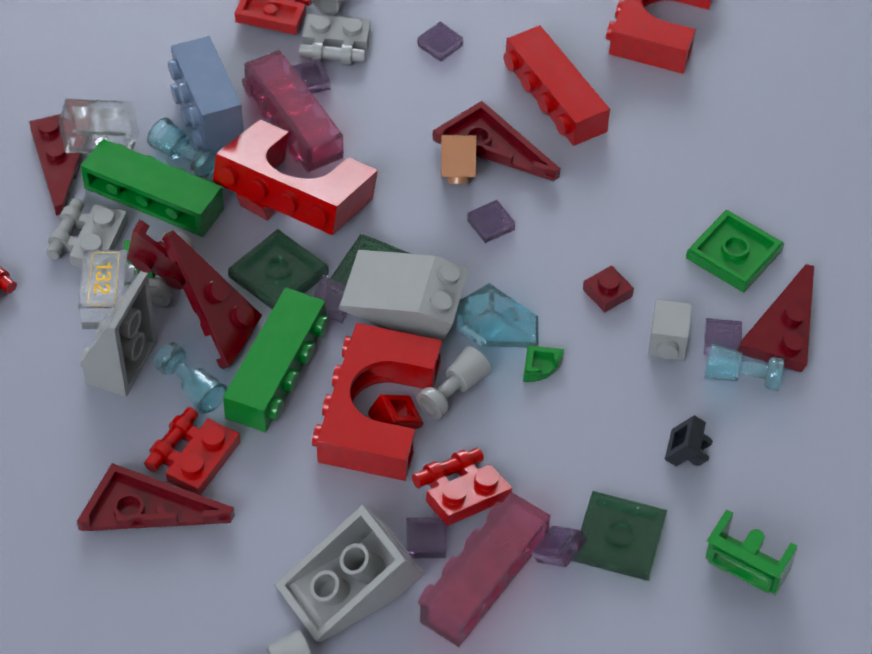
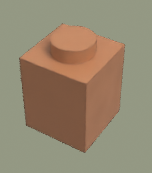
(458, 158)

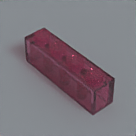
(292, 107)
(483, 568)

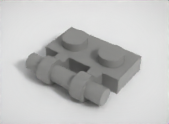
(335, 38)
(99, 231)

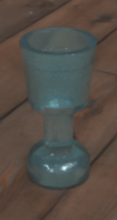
(172, 141)
(729, 364)
(197, 384)

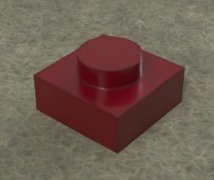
(608, 288)

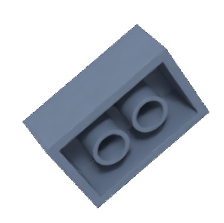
(205, 94)

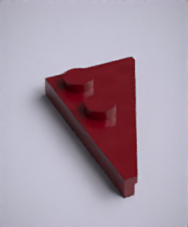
(498, 141)
(57, 165)
(152, 257)
(217, 304)
(784, 326)
(139, 501)

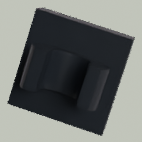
(687, 441)

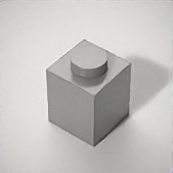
(670, 329)

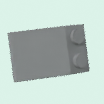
(405, 291)
(122, 341)
(349, 575)

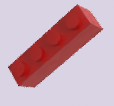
(556, 85)

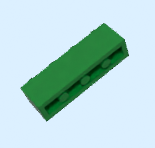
(152, 187)
(275, 360)

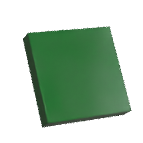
(734, 250)

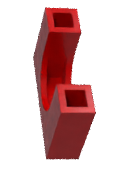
(649, 40)
(322, 202)
(372, 358)

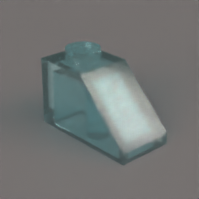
(496, 319)

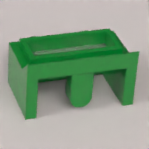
(745, 559)

